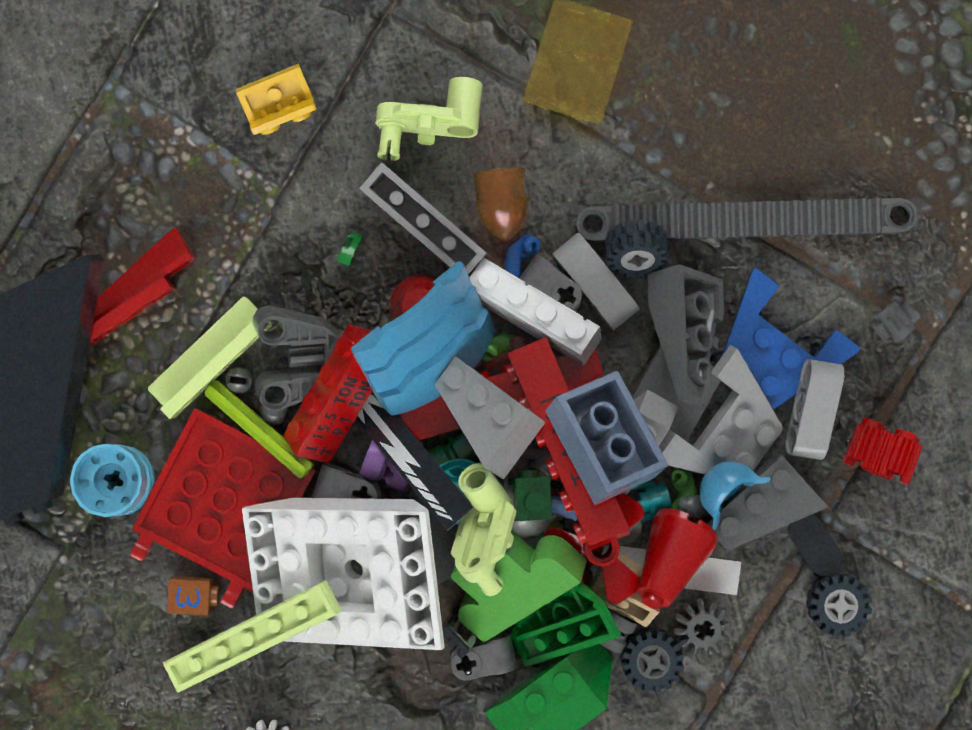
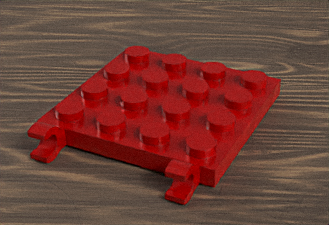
(202, 497)

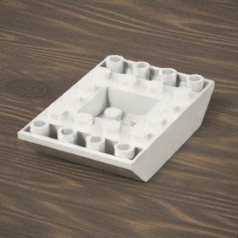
(315, 539)

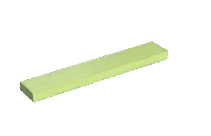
(252, 636)

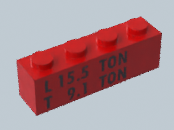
(331, 402)

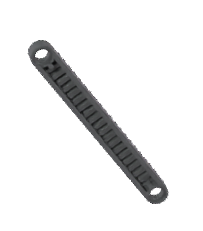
(757, 218)

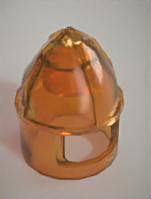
(501, 200)

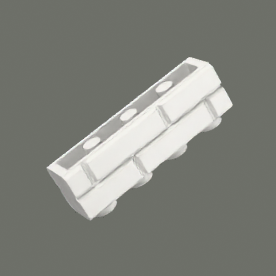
(535, 312)

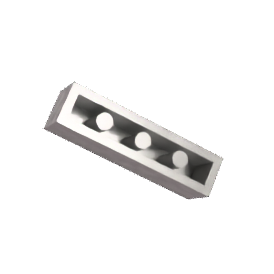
(421, 219)

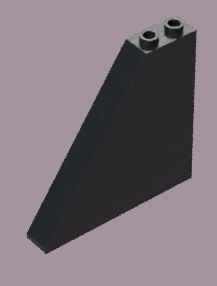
(41, 381)

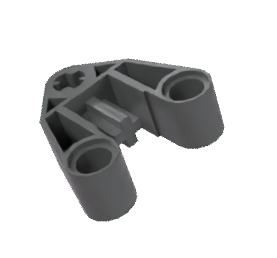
(293, 329)

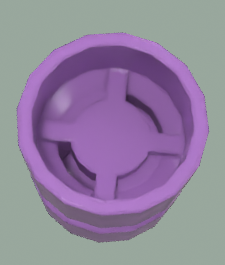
(378, 467)

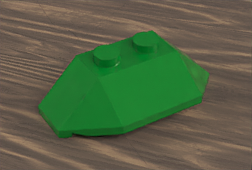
(564, 626)
(559, 695)

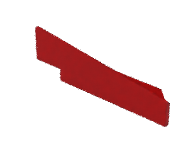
(141, 284)

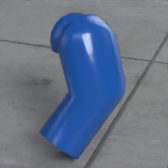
(518, 252)

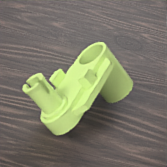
(457, 119)
(484, 530)

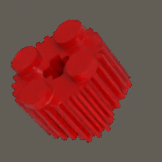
(883, 452)

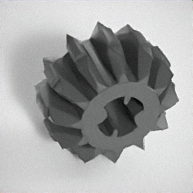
(705, 639)

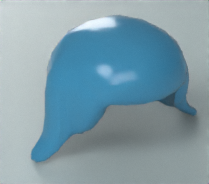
(722, 483)

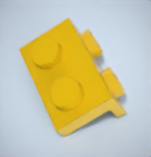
(276, 100)

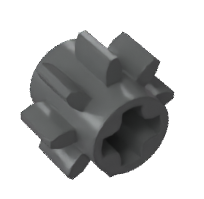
(895, 321)

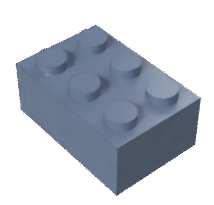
(606, 437)

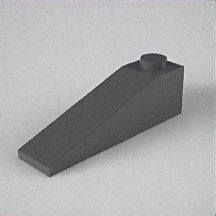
(685, 316)

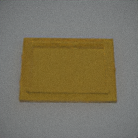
(577, 61)

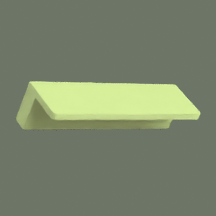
(206, 358)

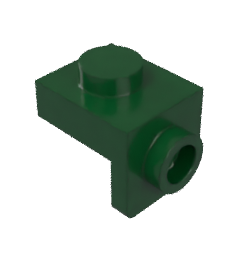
(531, 496)

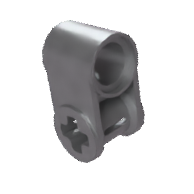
(551, 281)
(341, 483)
(491, 658)

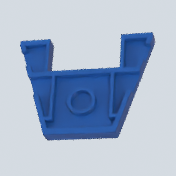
(768, 352)

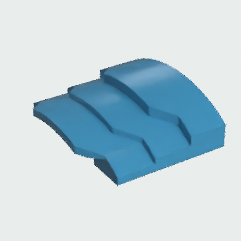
(417, 347)

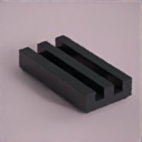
(455, 634)

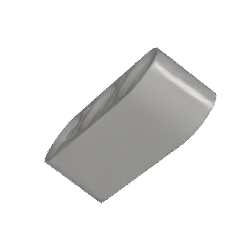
(595, 281)
(814, 409)

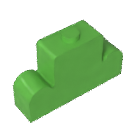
(529, 582)

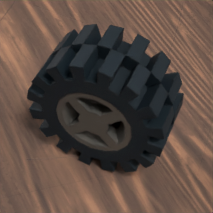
(661, 668)

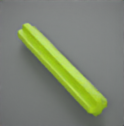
(257, 428)

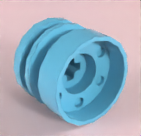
(93, 481)

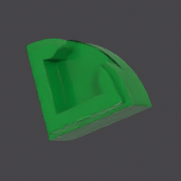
(349, 251)

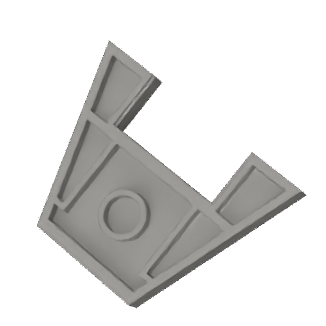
(738, 431)

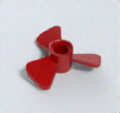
(618, 579)

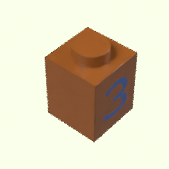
(192, 595)

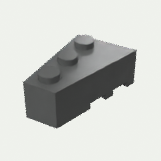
(766, 506)

